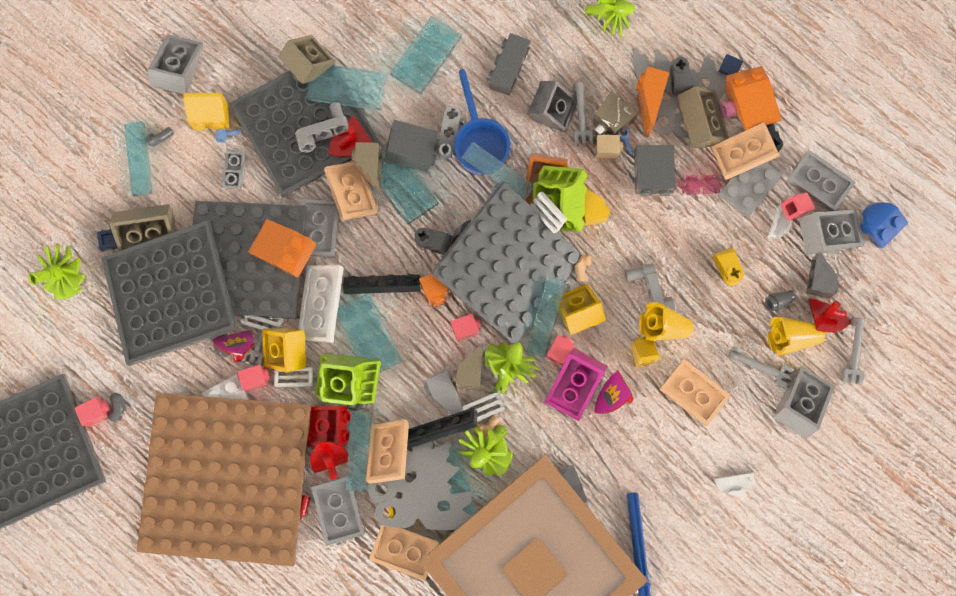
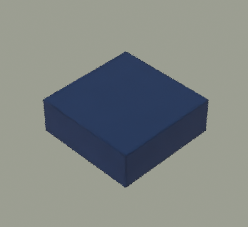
(730, 65)
(106, 240)

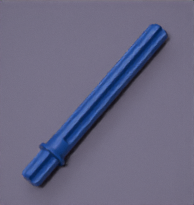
(638, 540)

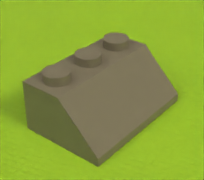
(702, 117)
(141, 225)

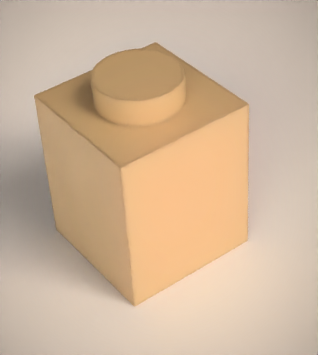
(608, 147)

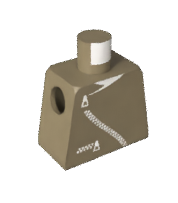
(613, 116)

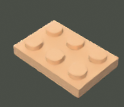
(745, 151)
(350, 191)
(695, 392)
(387, 451)
(402, 550)

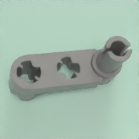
(449, 123)
(310, 134)
(649, 274)

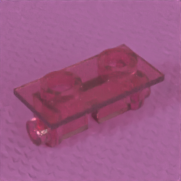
(693, 184)

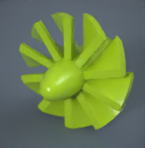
(613, 12)
(60, 274)
(507, 363)
(488, 451)

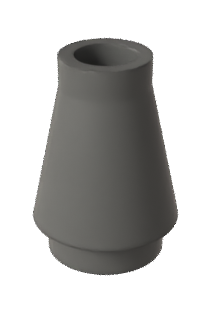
(777, 301)

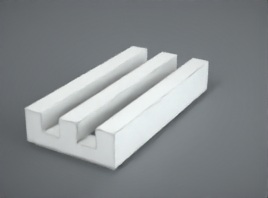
(547, 214)
(245, 322)
(294, 377)
(489, 397)

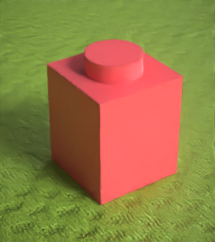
(797, 206)
(465, 327)
(560, 350)
(253, 378)
(92, 411)

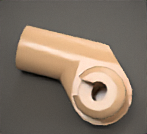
(580, 267)
(493, 423)

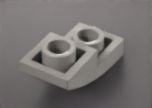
(234, 170)

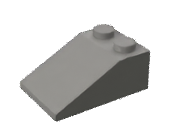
(175, 64)
(831, 231)
(804, 403)

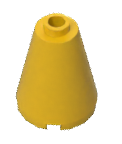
(664, 323)
(792, 335)

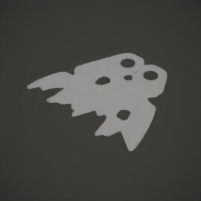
(666, 108)
(424, 492)

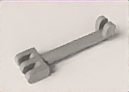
(579, 88)
(255, 353)
(853, 371)
(779, 374)

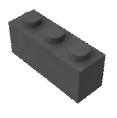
(508, 63)

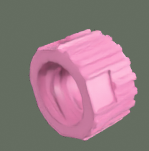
(728, 109)

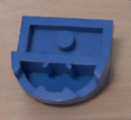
(882, 222)

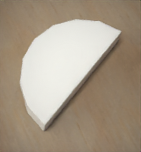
(779, 225)
(735, 484)

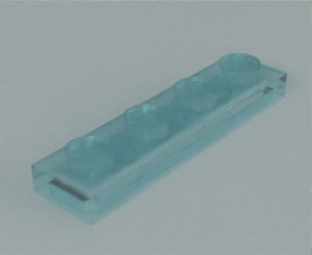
(138, 159)
(496, 170)
(546, 317)
(358, 451)

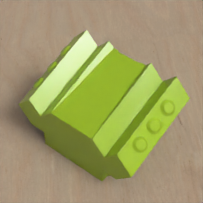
(567, 191)
(347, 379)

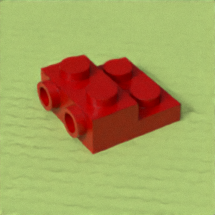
(329, 425)

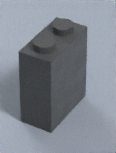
(411, 146)
(654, 170)

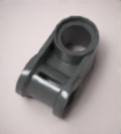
(680, 79)
(435, 240)

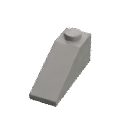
(443, 392)

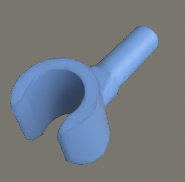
(221, 134)
(625, 139)

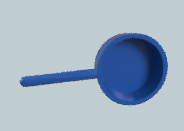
(482, 131)

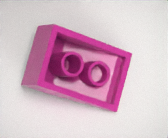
(576, 384)

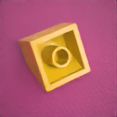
(207, 110)
(581, 309)
(284, 349)

